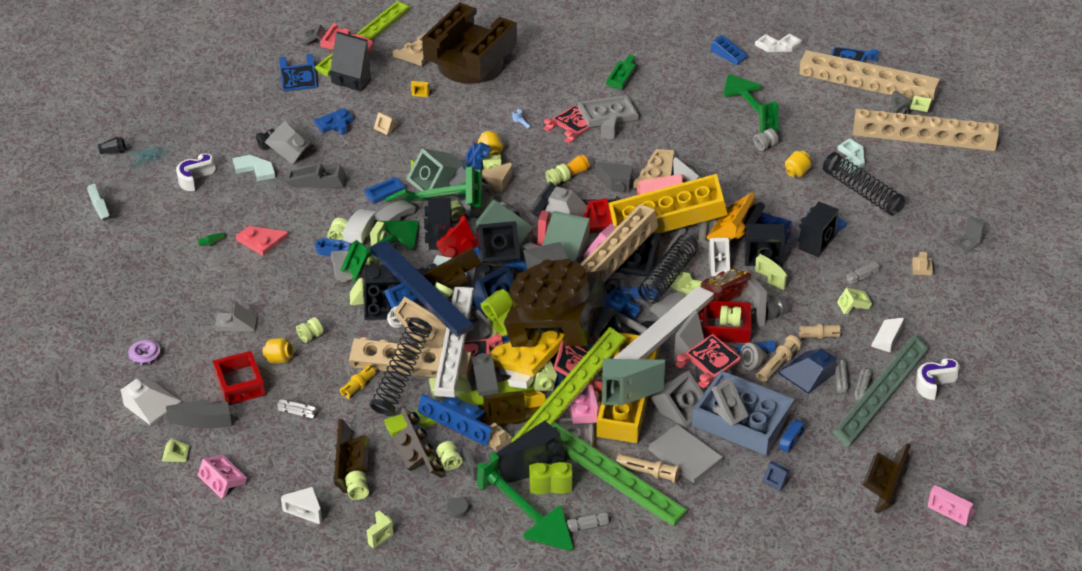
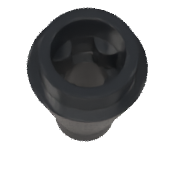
(114, 145)

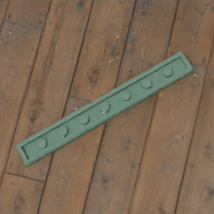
(880, 390)

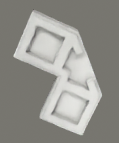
(786, 44)
(517, 379)

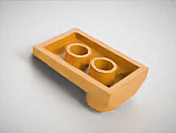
(733, 223)

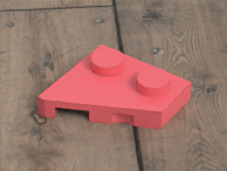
(543, 224)
(261, 239)

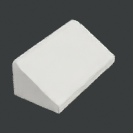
(888, 334)

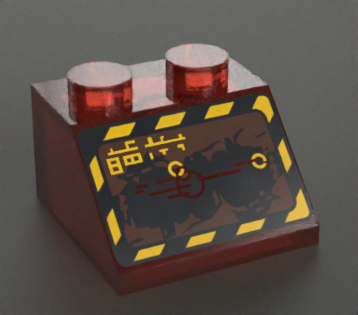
(727, 284)

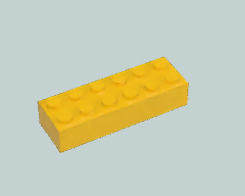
(676, 204)
(623, 421)

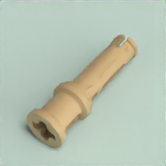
(783, 353)
(657, 472)

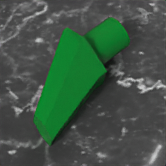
(211, 239)

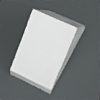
(719, 255)
(302, 504)

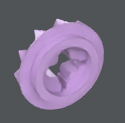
(144, 346)

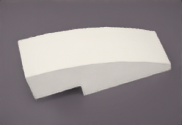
(359, 226)

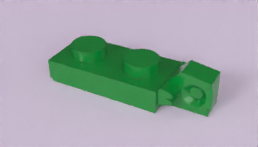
(621, 73)

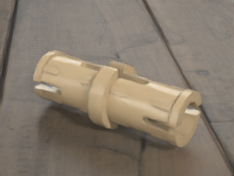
(819, 331)

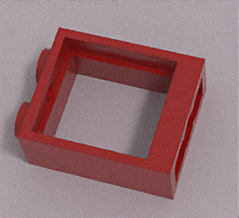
(726, 334)
(233, 393)

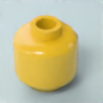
(492, 139)
(798, 164)
(278, 350)

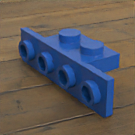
(457, 416)

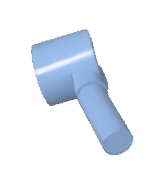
(519, 118)

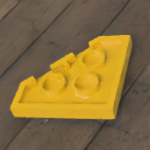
(528, 359)

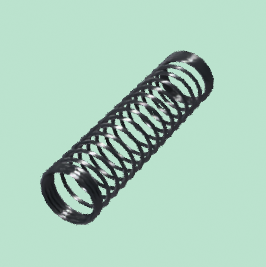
(836, 165)
(652, 283)
(386, 403)

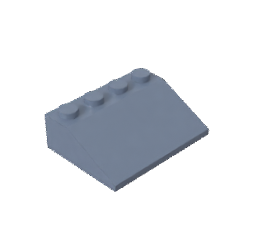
(765, 412)

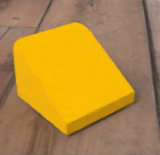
(420, 88)
(534, 399)

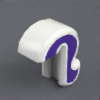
(192, 169)
(932, 374)

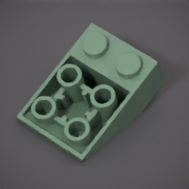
(631, 379)

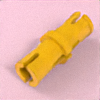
(357, 381)

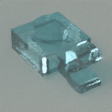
(147, 153)

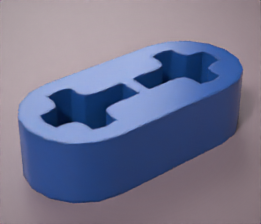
(330, 245)
(792, 435)

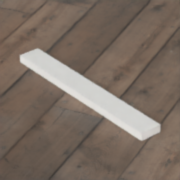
(666, 325)
(453, 347)

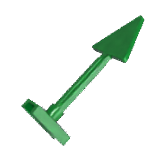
(767, 112)
(471, 188)
(358, 253)
(548, 530)

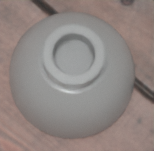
(752, 356)

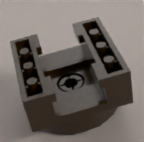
(468, 50)
(555, 296)

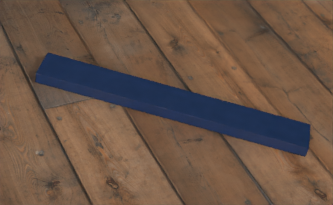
(421, 288)

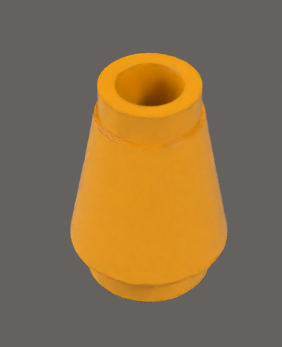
(578, 165)

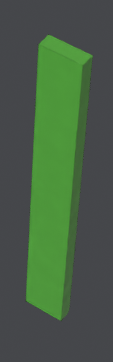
(620, 478)

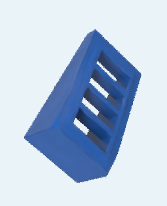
(723, 47)

